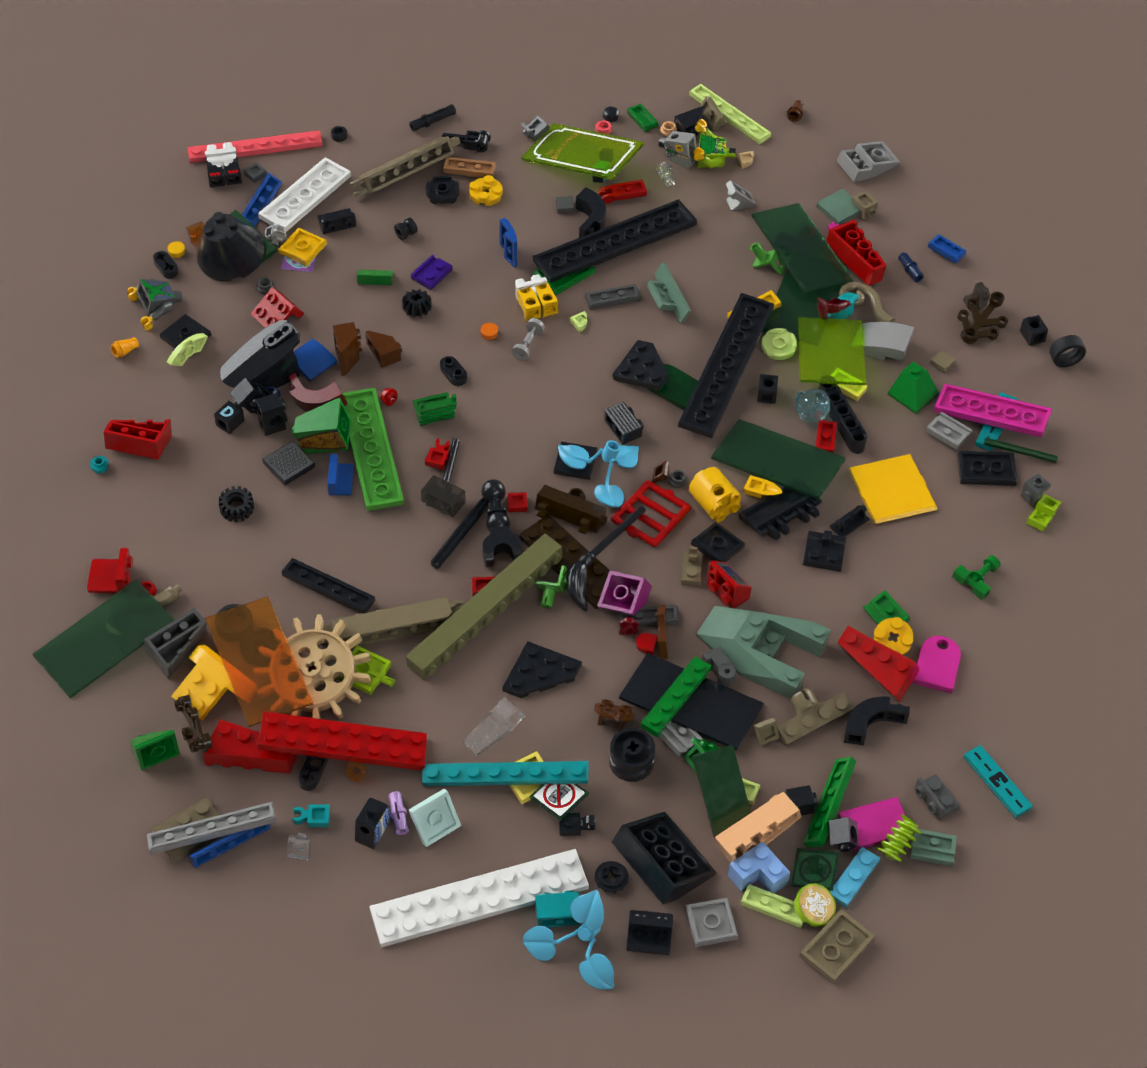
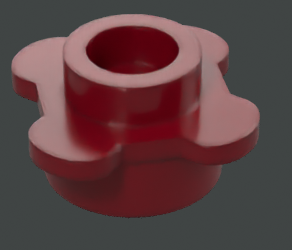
(628, 626)

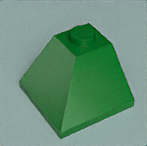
(914, 388)
(154, 748)

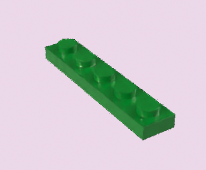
(675, 696)
(829, 802)

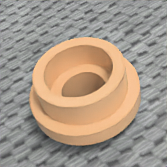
(668, 127)

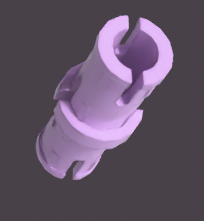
(397, 806)

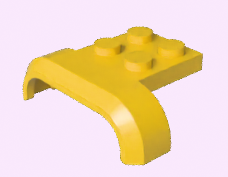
(205, 682)

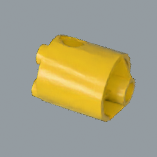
(715, 493)

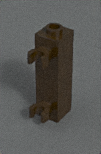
(570, 509)

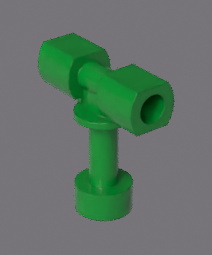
(975, 578)

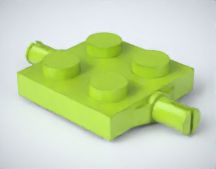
(375, 669)

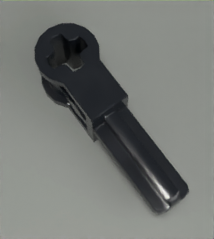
(473, 140)

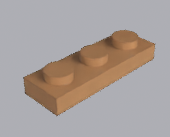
(469, 167)

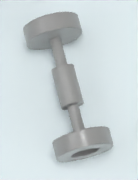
(534, 326)

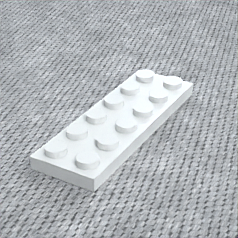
(305, 194)

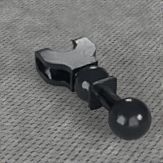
(498, 524)

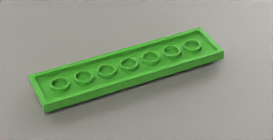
(372, 451)

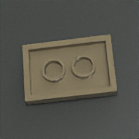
(201, 810)
(837, 946)

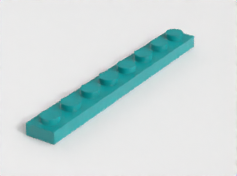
(506, 773)

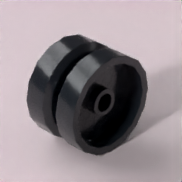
(632, 754)

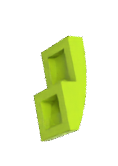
(1043, 512)

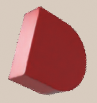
(646, 642)

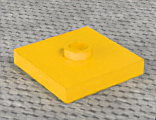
(302, 246)

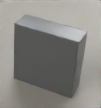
(255, 172)
(565, 204)

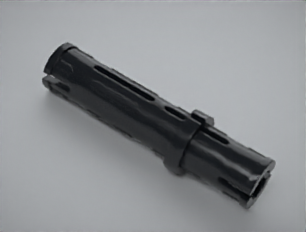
(427, 120)

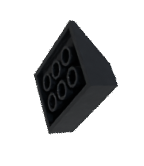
(662, 856)

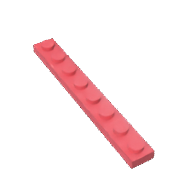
(263, 145)

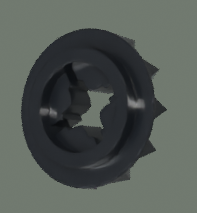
(617, 870)

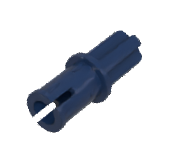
(910, 267)

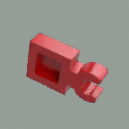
(438, 456)

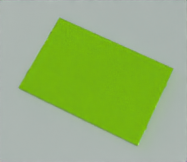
(831, 351)

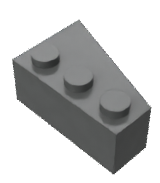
(175, 641)

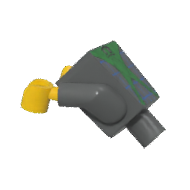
(156, 299)

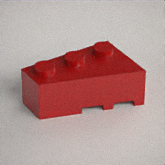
(139, 439)

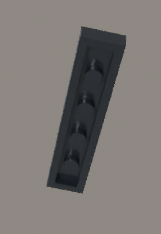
(328, 586)

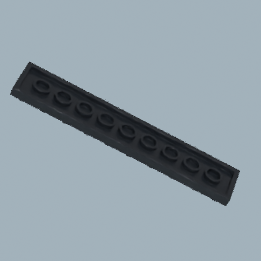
(614, 240)
(726, 365)

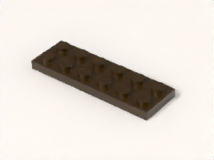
(571, 552)

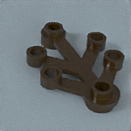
(981, 320)
(202, 739)

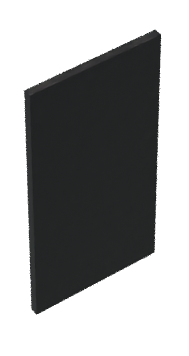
(710, 710)

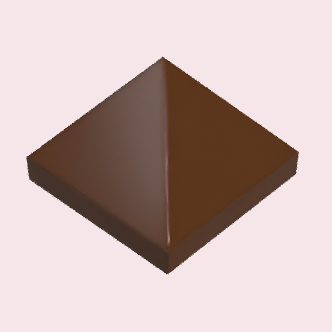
(661, 472)

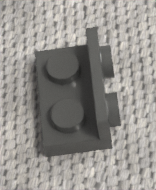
(936, 796)

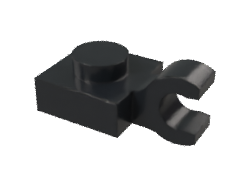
(573, 824)

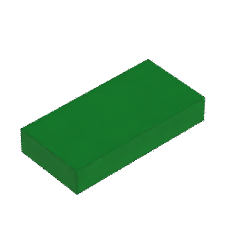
(642, 117)

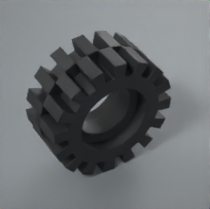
(236, 512)

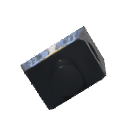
(372, 818)

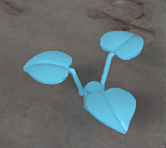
(624, 455)
(588, 910)

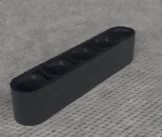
(847, 421)

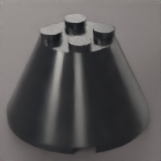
(229, 248)

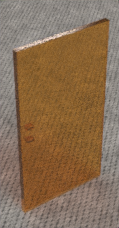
(258, 660)

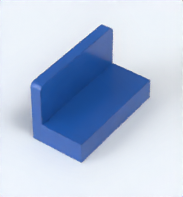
(339, 477)

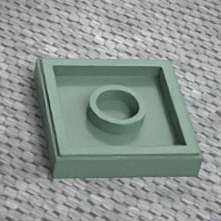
(839, 207)

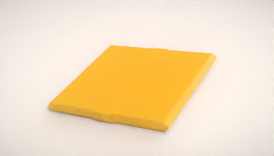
(892, 488)

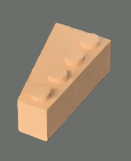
(758, 827)

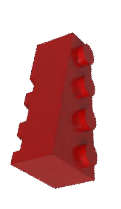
(883, 664)

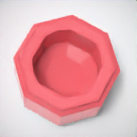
(603, 127)

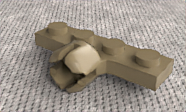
(812, 714)

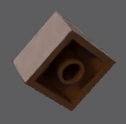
(347, 345)

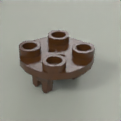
(608, 710)

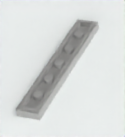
(211, 828)

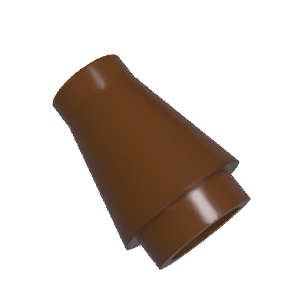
(795, 112)

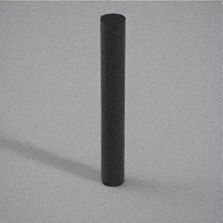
(451, 459)

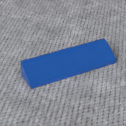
(261, 198)
(224, 844)

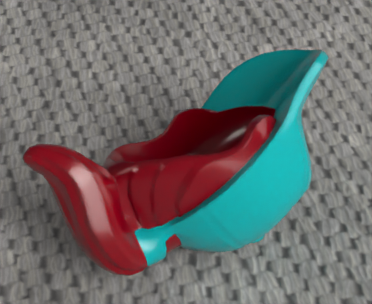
(838, 307)

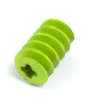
(899, 839)

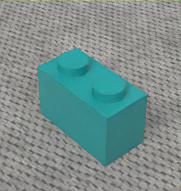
(555, 909)

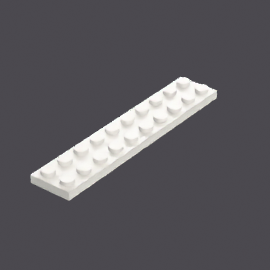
(476, 897)

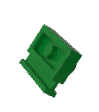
(884, 607)

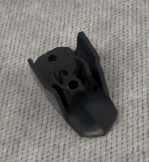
(265, 358)

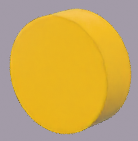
(176, 249)

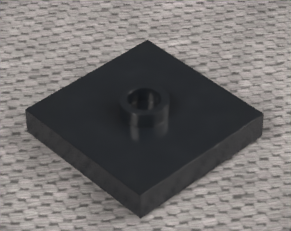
(182, 330)
(562, 469)
(717, 543)

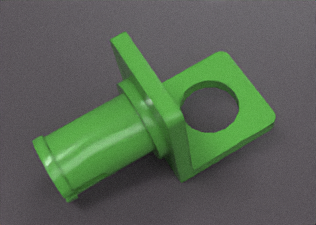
(764, 258)
(551, 588)

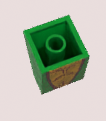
(323, 428)

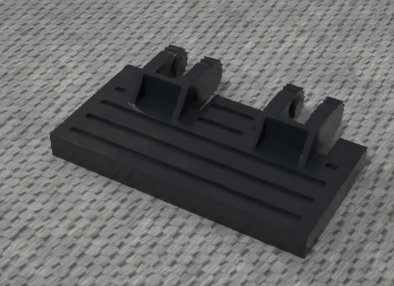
(769, 514)

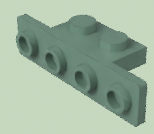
(667, 293)

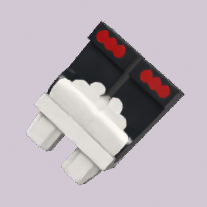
(222, 159)

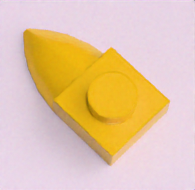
(758, 487)

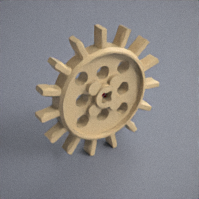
(325, 675)

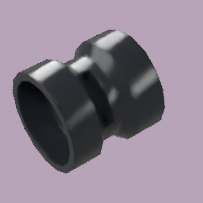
(406, 228)

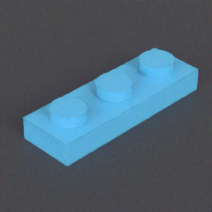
(854, 876)

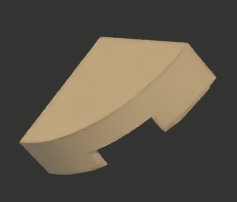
(745, 159)

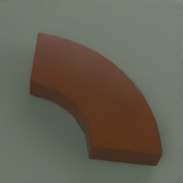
(662, 631)

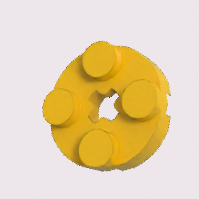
(478, 190)
(895, 626)

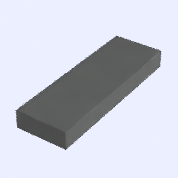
(612, 296)
(648, 616)

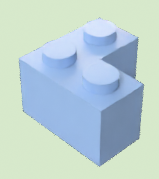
(759, 865)

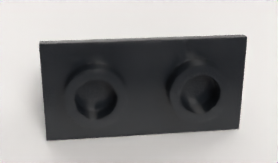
(850, 521)

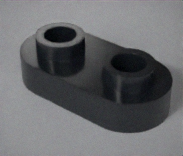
(450, 368)

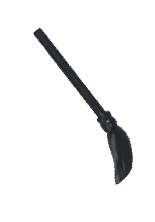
(577, 572)

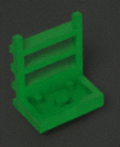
(435, 408)

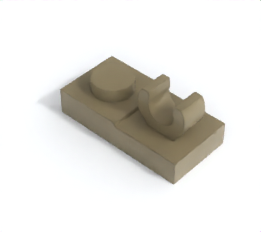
(712, 114)
(691, 567)

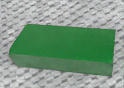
(375, 277)

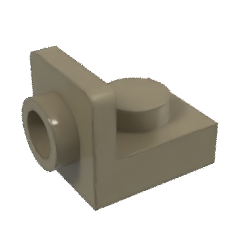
(866, 204)

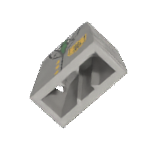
(680, 148)

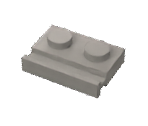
(949, 430)
(679, 738)

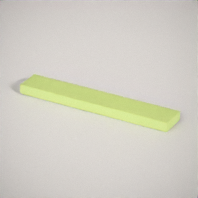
(733, 115)

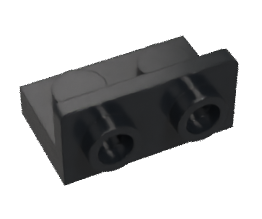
(337, 221)

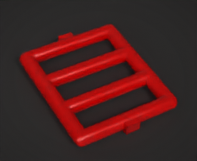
(664, 530)

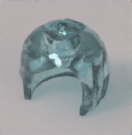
(812, 405)

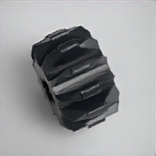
(416, 303)

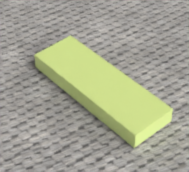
(771, 905)

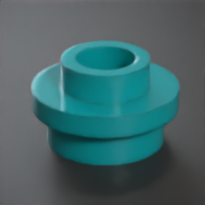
(99, 464)

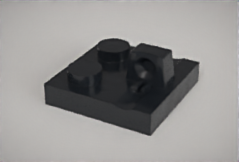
(824, 550)

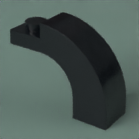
(593, 206)
(872, 711)

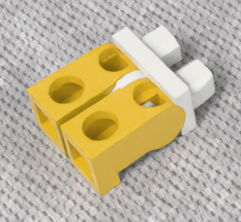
(536, 297)

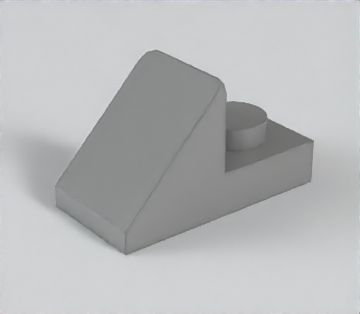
(739, 197)

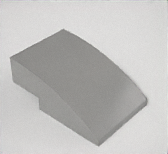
(867, 160)
(886, 339)

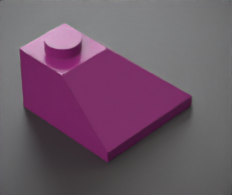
(624, 593)

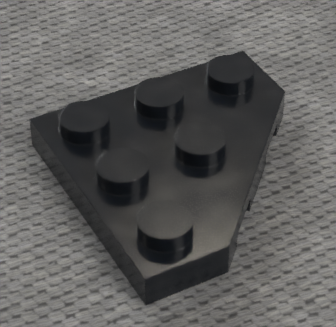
(642, 367)
(540, 670)

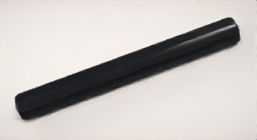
(459, 533)

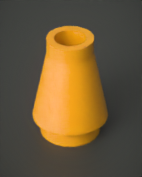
(123, 347)

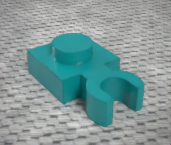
(316, 815)

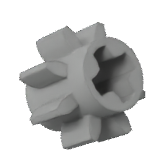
(275, 234)

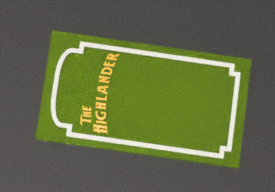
(583, 151)

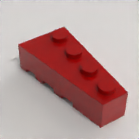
(856, 252)
(239, 747)

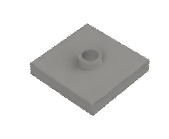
(711, 922)

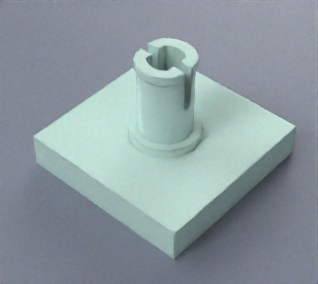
(435, 817)

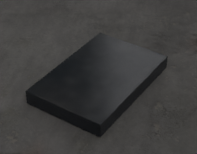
(987, 468)

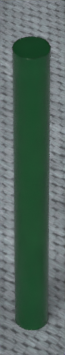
(1020, 450)

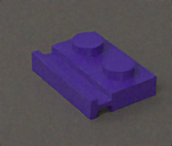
(431, 272)

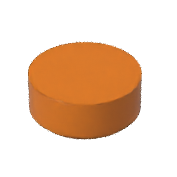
(489, 331)

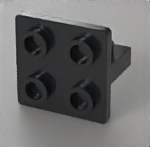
(649, 932)

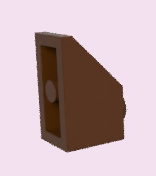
(384, 348)

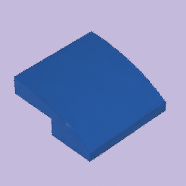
(508, 241)
(314, 359)

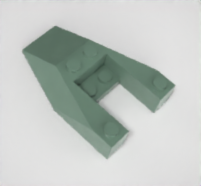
(753, 640)

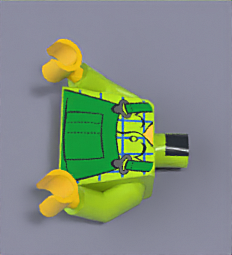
(711, 148)

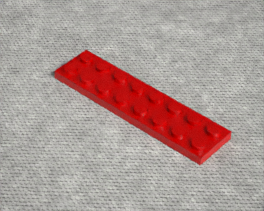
(342, 741)

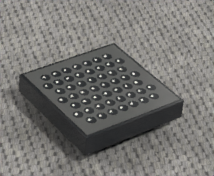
(288, 463)

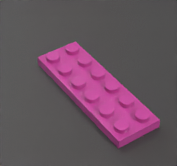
(993, 410)

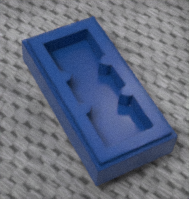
(947, 249)

